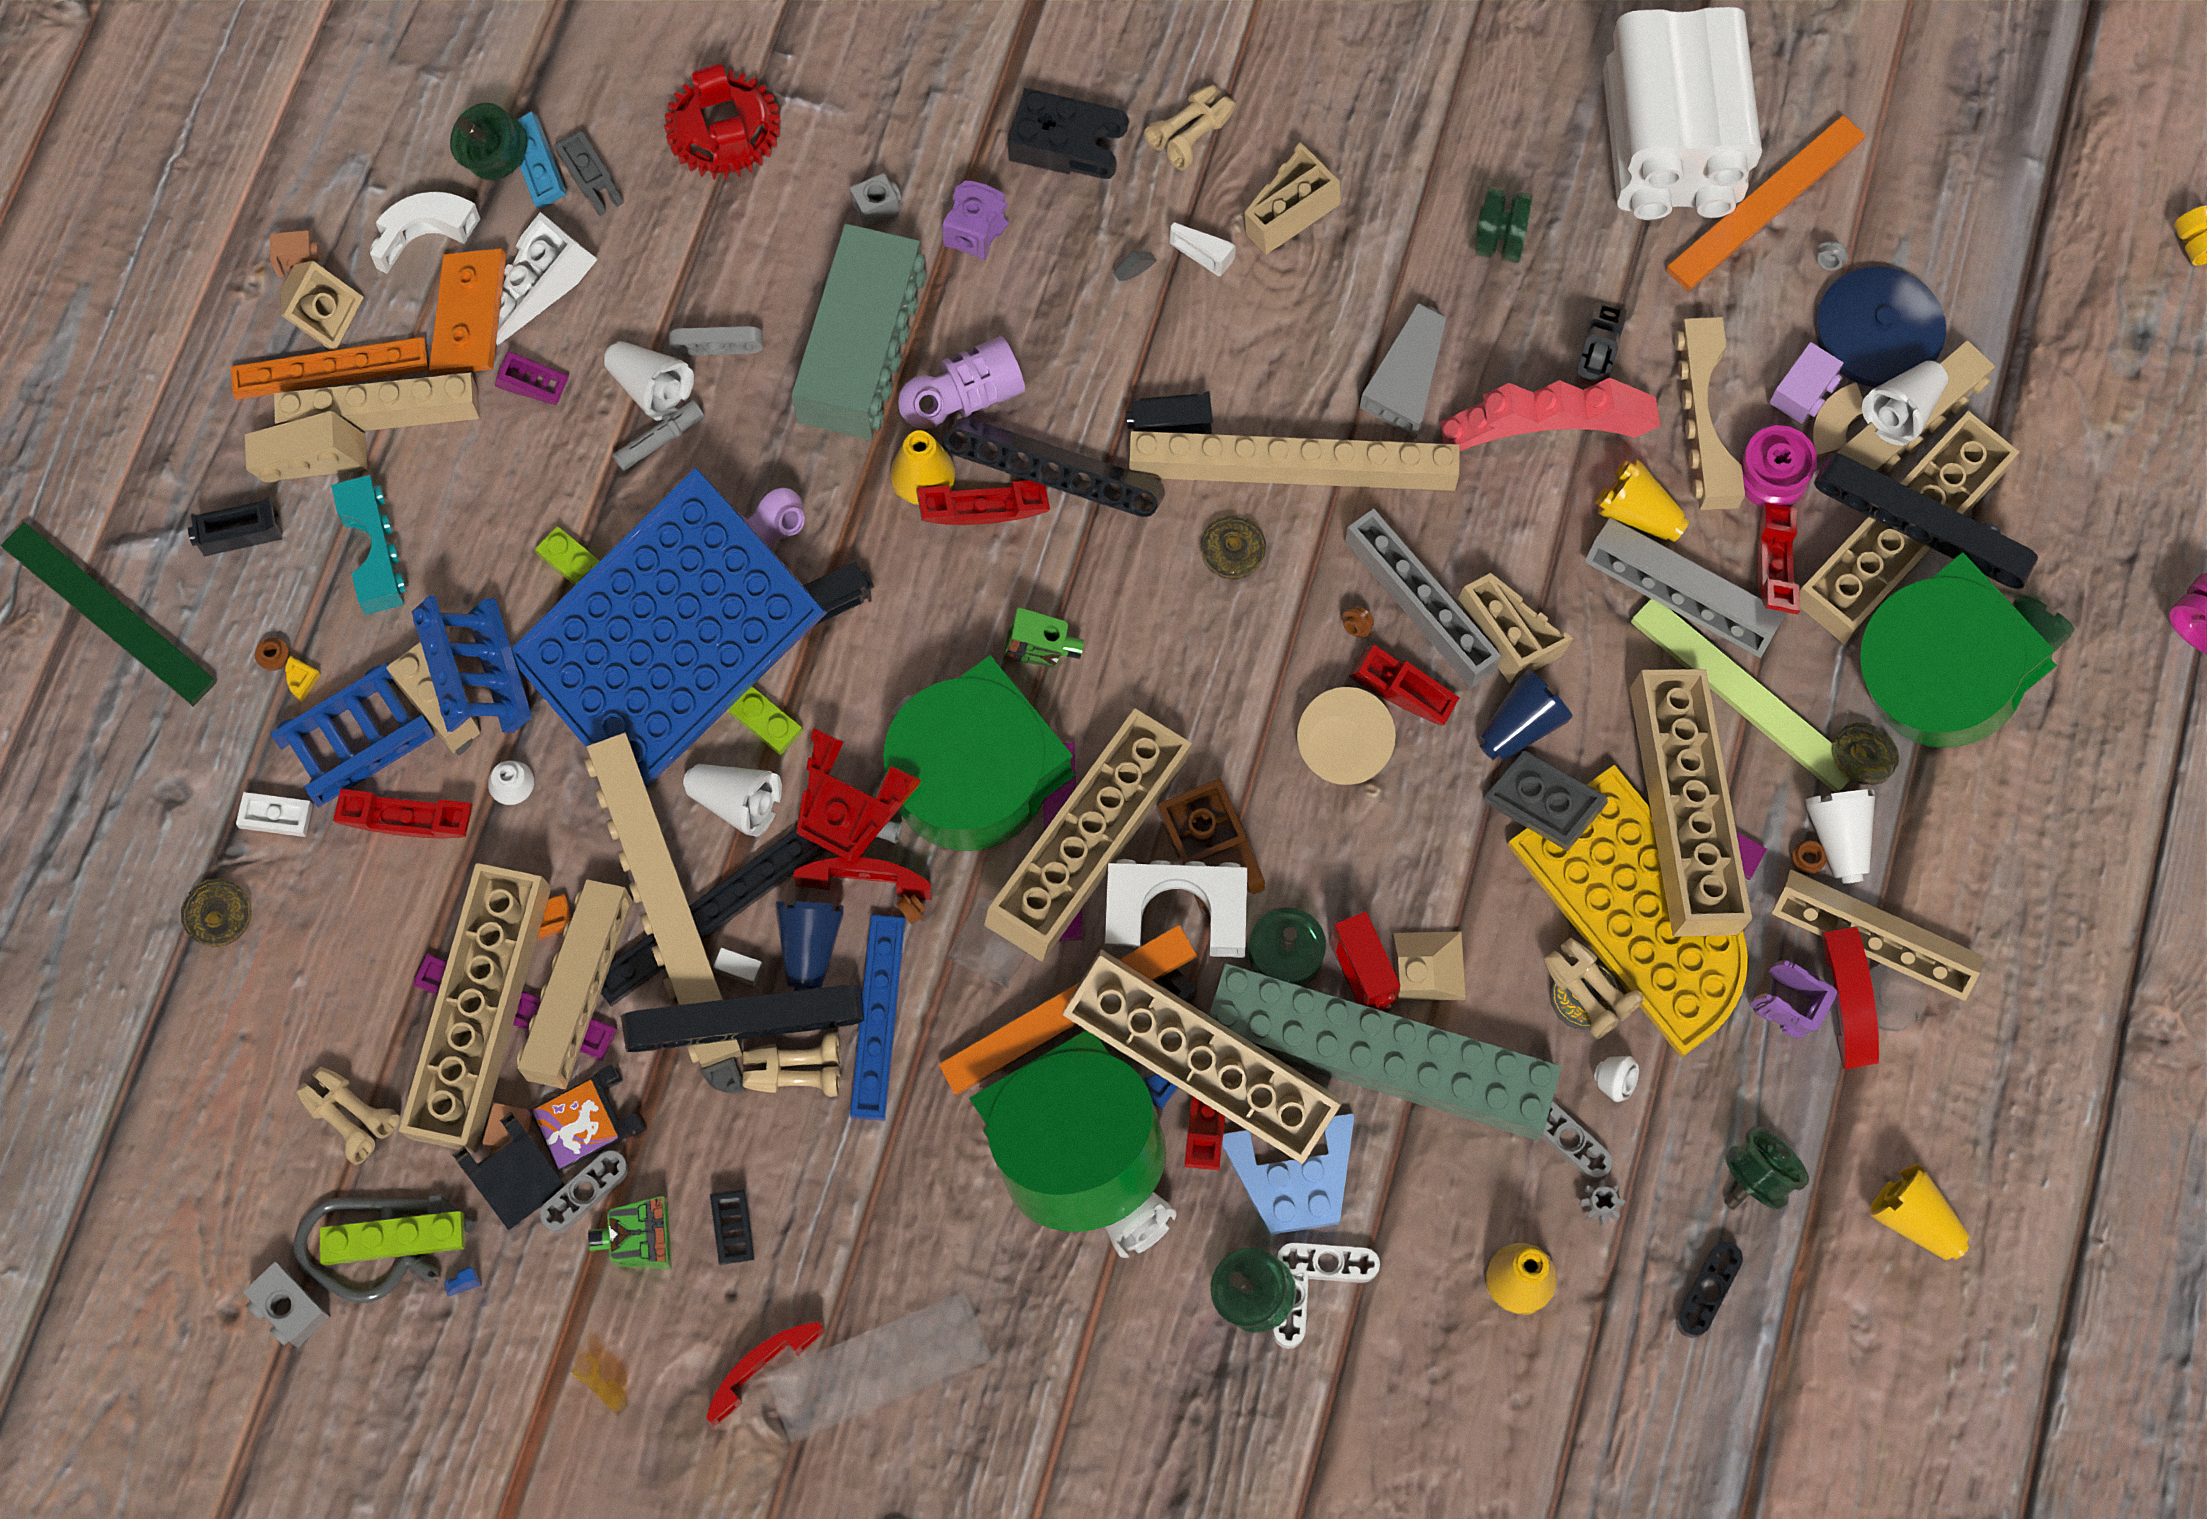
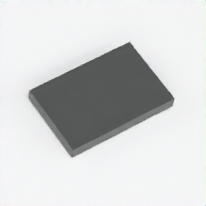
(1545, 800)

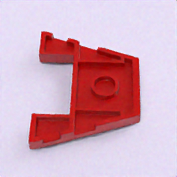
(841, 814)

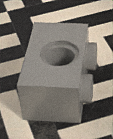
(303, 1317)

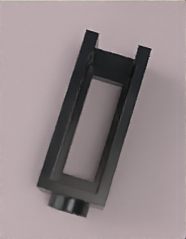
(1171, 414)
(238, 537)
(841, 590)

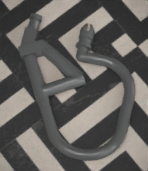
(386, 1207)

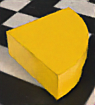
(300, 678)

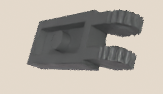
(587, 170)

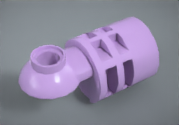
(967, 384)
(769, 519)

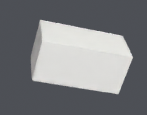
(738, 967)

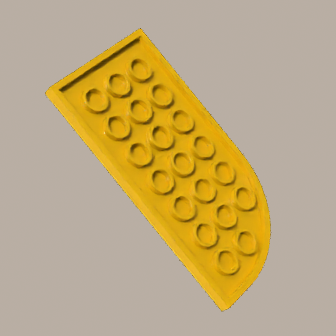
(1618, 904)

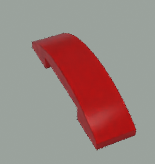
(982, 506)
(1775, 558)
(402, 817)
(819, 875)
(1854, 997)
(1204, 1137)
(797, 1337)

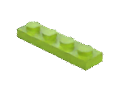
(392, 1238)

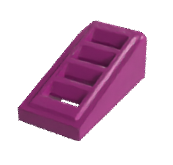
(516, 386)

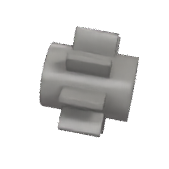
(1598, 1194)

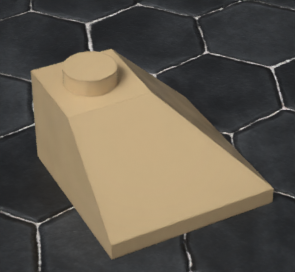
(318, 303)
(1429, 966)

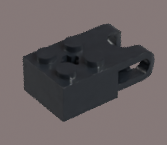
(1063, 134)

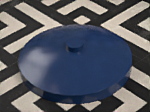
(1879, 324)

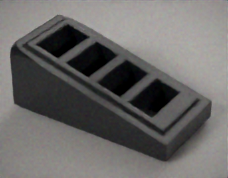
(729, 1196)

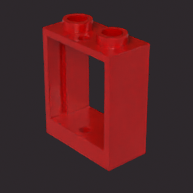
(1364, 962)

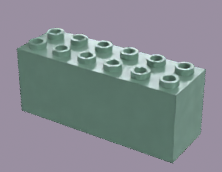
(859, 332)

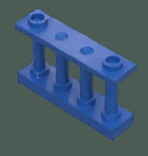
(495, 655)
(360, 766)

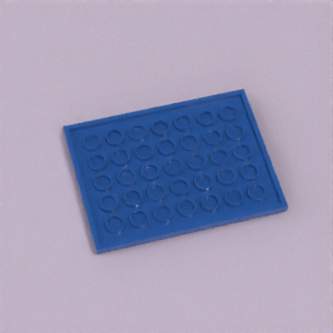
(667, 628)

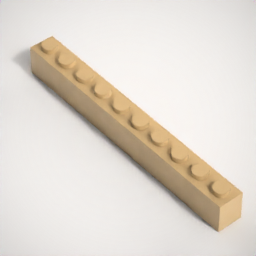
(1295, 460)
(656, 884)

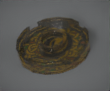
(1233, 547)
(1865, 754)
(216, 912)

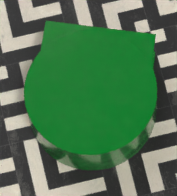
(1950, 658)
(979, 759)
(1074, 1136)

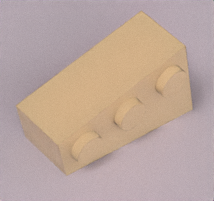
(1292, 201)
(306, 448)
(1511, 627)
(414, 680)

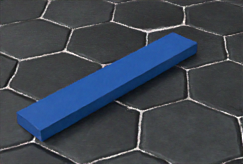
(879, 1012)

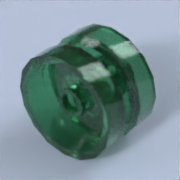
(1501, 224)

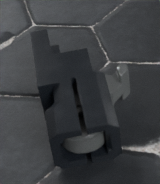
(1601, 342)

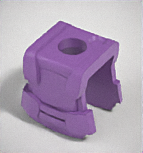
(975, 219)
(1808, 984)

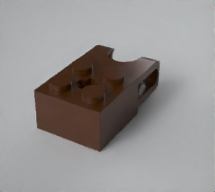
(1220, 843)

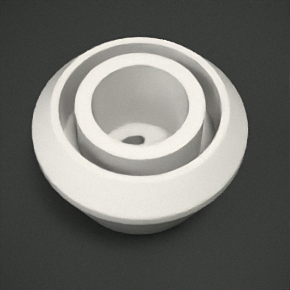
(511, 782)
(1617, 1077)

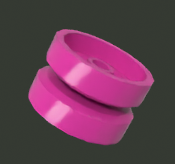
(1778, 466)
(2190, 614)

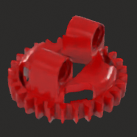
(727, 138)

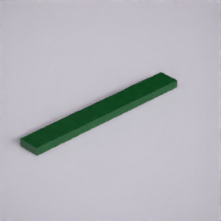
(108, 614)

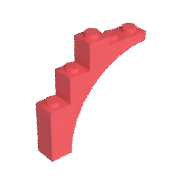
(1559, 406)

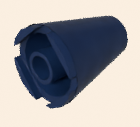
(1523, 718)
(807, 941)

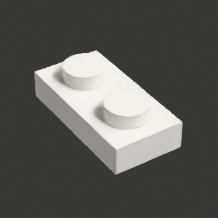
(274, 814)

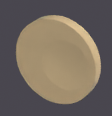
(1346, 735)

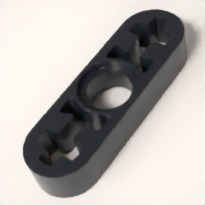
(1705, 1316)

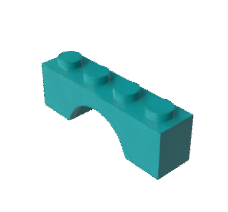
(376, 580)

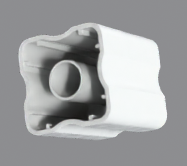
(1681, 111)

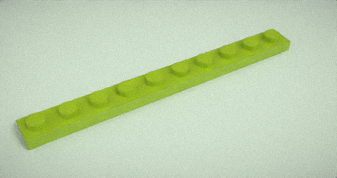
(750, 709)

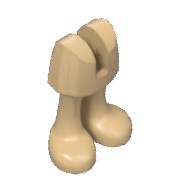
(1179, 149)
(1584, 966)
(774, 1059)
(358, 1143)

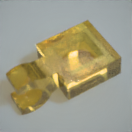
(608, 1392)

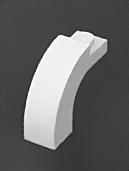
(418, 216)

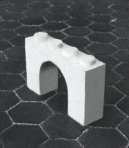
(1134, 885)

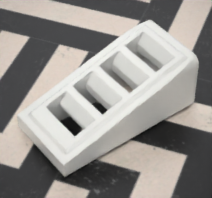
(1205, 249)

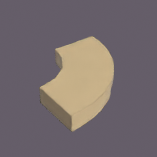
(1834, 418)

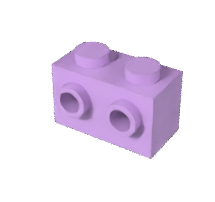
(1806, 383)

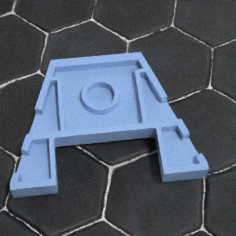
(1291, 1193)

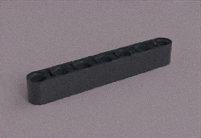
(1039, 471)
(1925, 520)
(742, 1018)

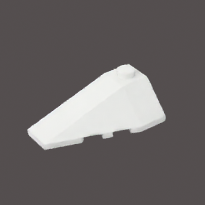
(542, 272)

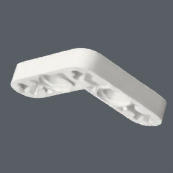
(1301, 1278)

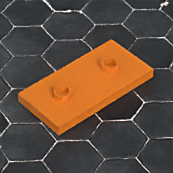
(467, 311)

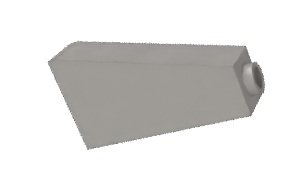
(1405, 375)

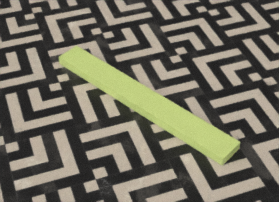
(1741, 692)

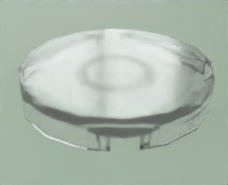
(1898, 998)

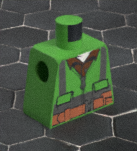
(1039, 640)
(636, 1235)

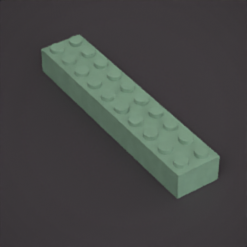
(1388, 1052)

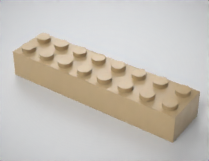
(1880, 558)
(1690, 803)
(1087, 835)
(475, 1008)
(1201, 1056)

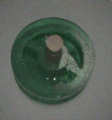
(488, 141)

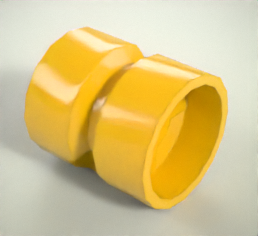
(2193, 231)

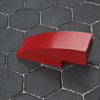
(1404, 685)

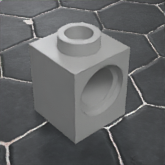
(875, 212)

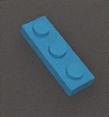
(539, 166)

